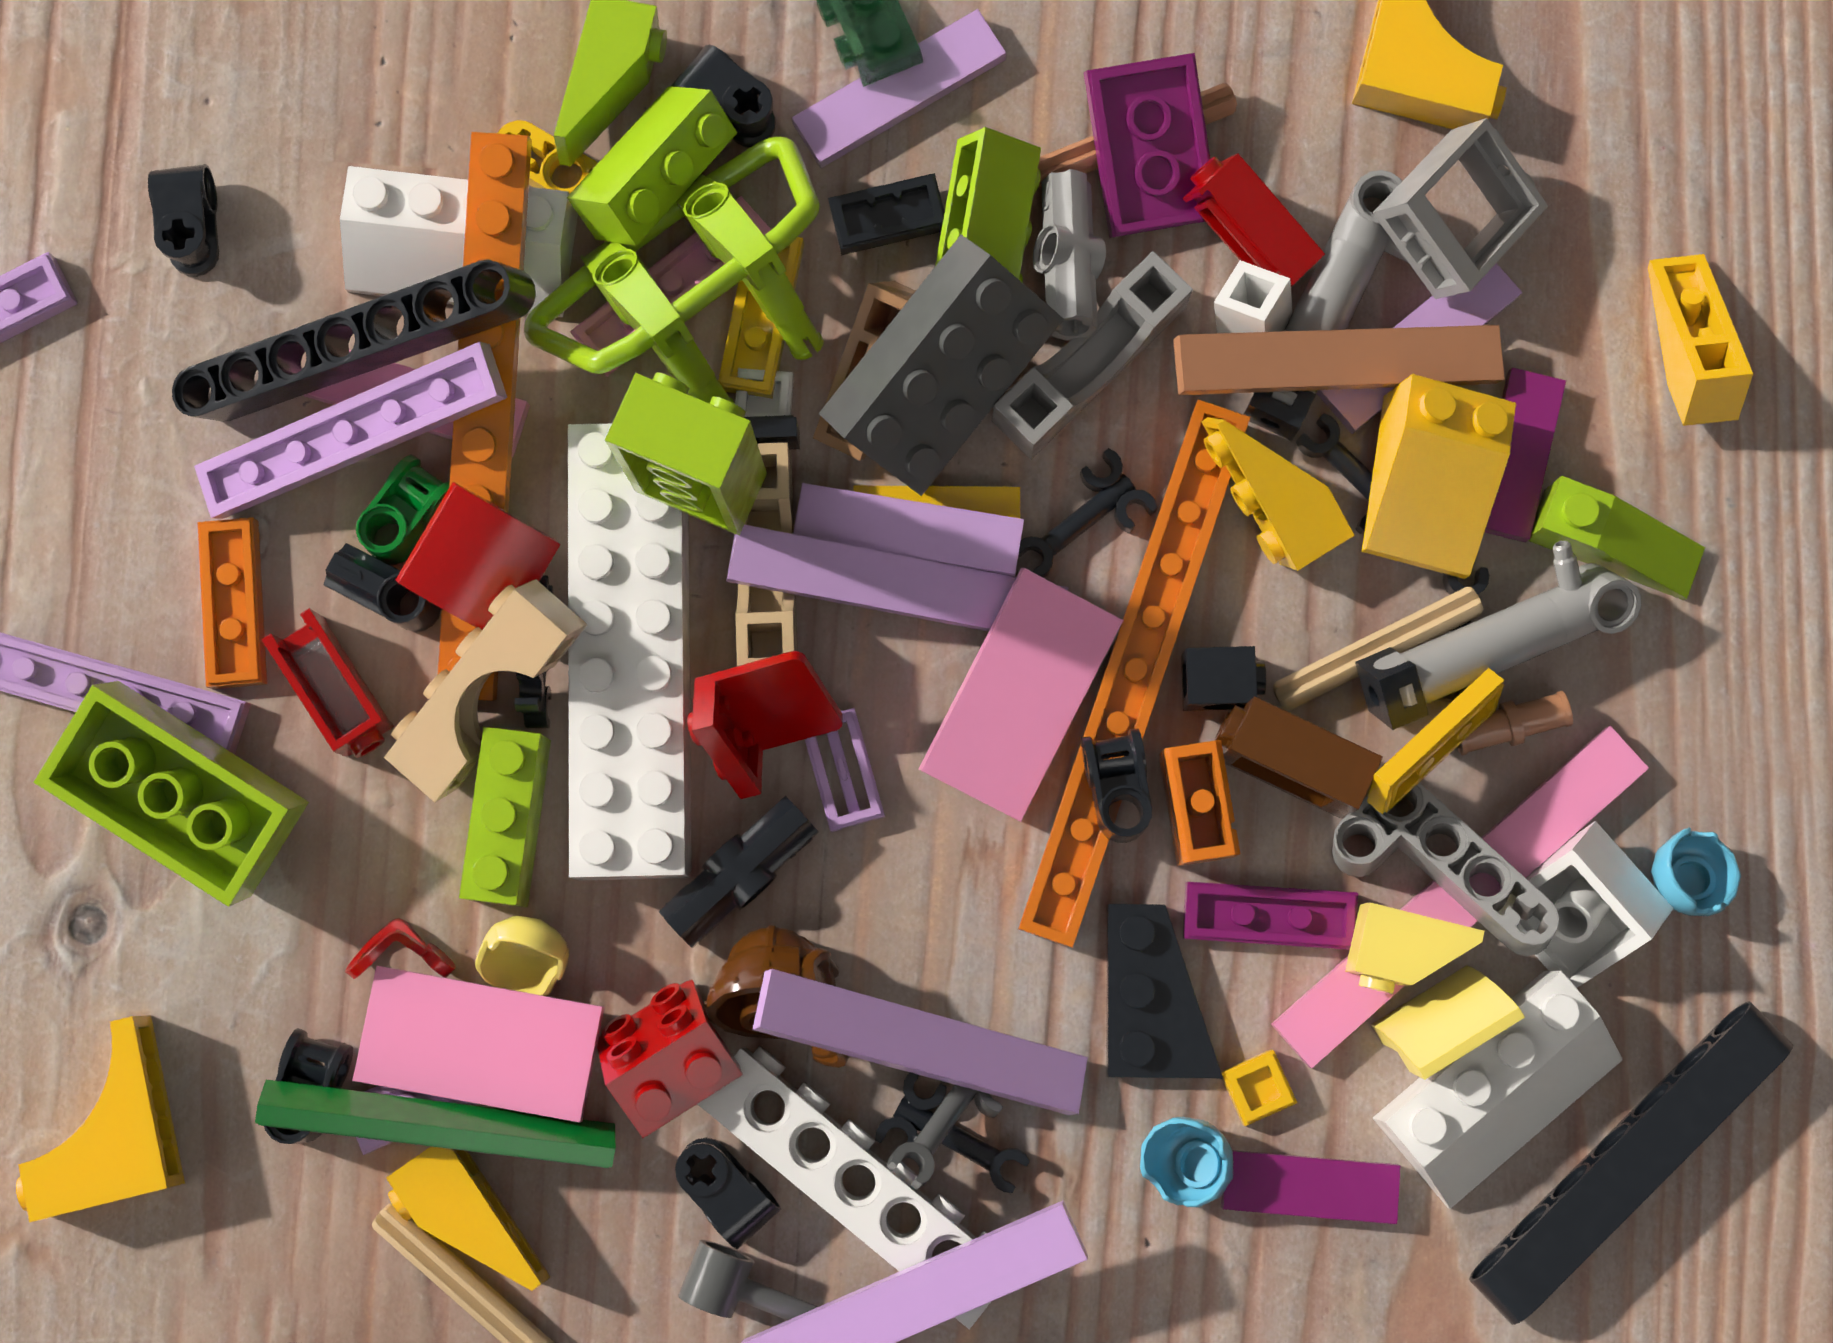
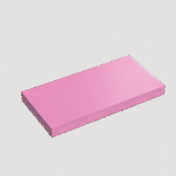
(1021, 694)
(479, 1043)

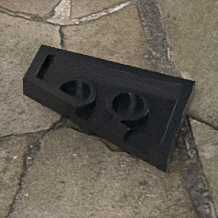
(1150, 1000)

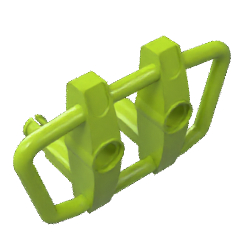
(727, 236)

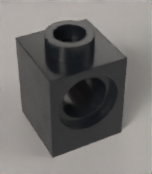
(1221, 677)

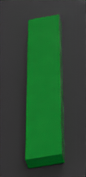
(435, 1124)

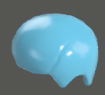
(1696, 873)
(1187, 1161)

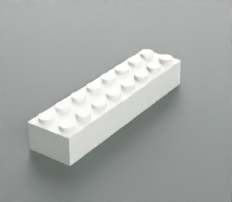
(626, 673)

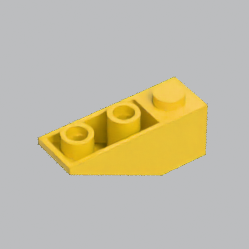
(1289, 505)

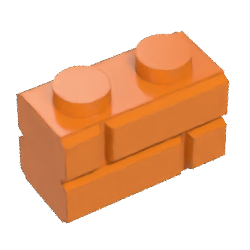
(1199, 802)

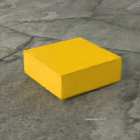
(1258, 1087)

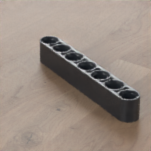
(375, 343)
(1630, 1162)

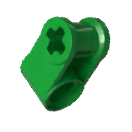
(401, 505)

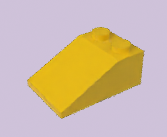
(1436, 474)

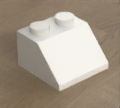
(1600, 902)

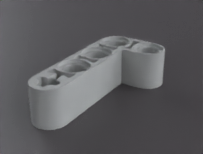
(1451, 871)

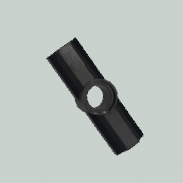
(738, 872)

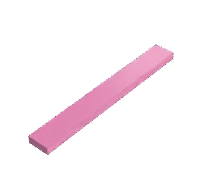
(1522, 838)

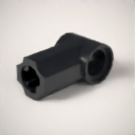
(375, 588)

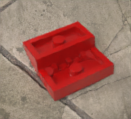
(473, 555)

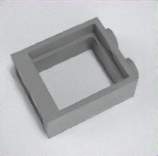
(1426, 238)

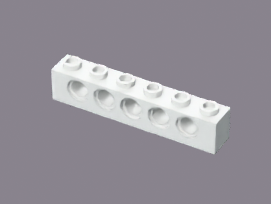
(823, 1177)

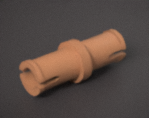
(1515, 722)

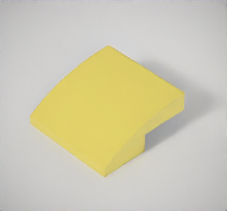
(1447, 1021)

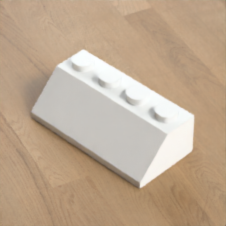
(413, 229)
(1502, 1092)

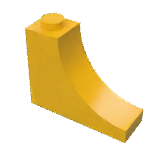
(1423, 72)
(122, 1145)

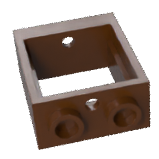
(1297, 757)

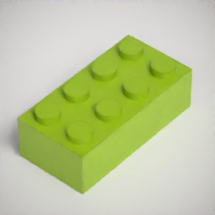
(688, 451)
(171, 792)

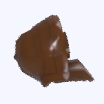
(738, 984)

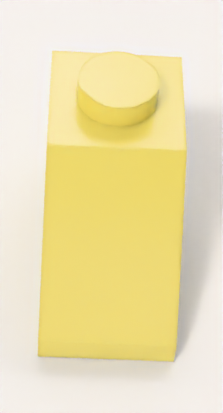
(1403, 946)

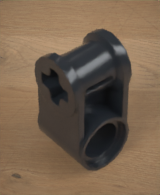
(735, 92)
(185, 217)
(1118, 780)
(297, 1069)
(733, 1199)

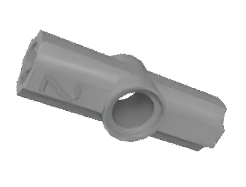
(1069, 253)

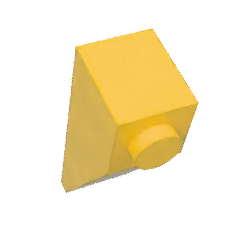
(1698, 341)
(457, 1205)

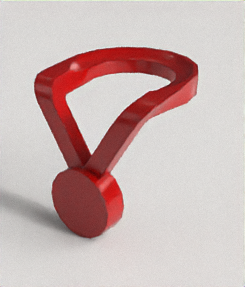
(408, 937)

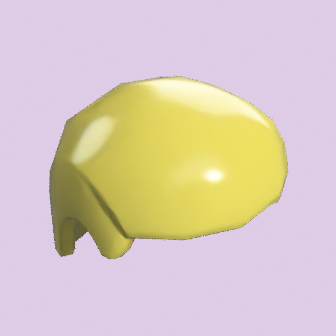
(523, 955)

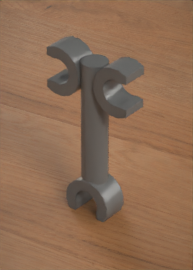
(938, 1128)

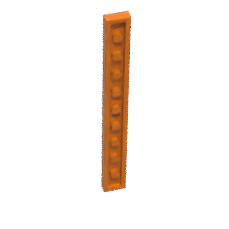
(485, 438)
(1132, 675)

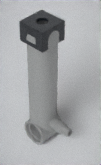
(1332, 294)
(1403, 683)

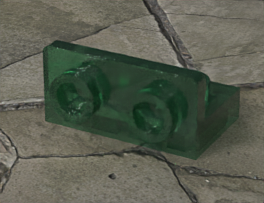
(872, 37)

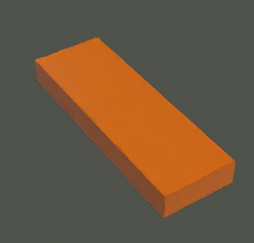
(232, 603)

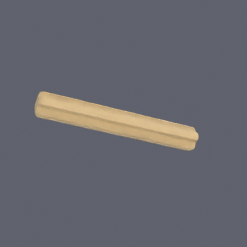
(1400, 635)
(456, 1279)

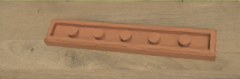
(1336, 359)

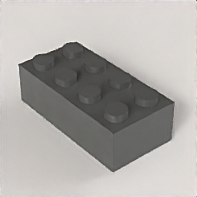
(941, 365)

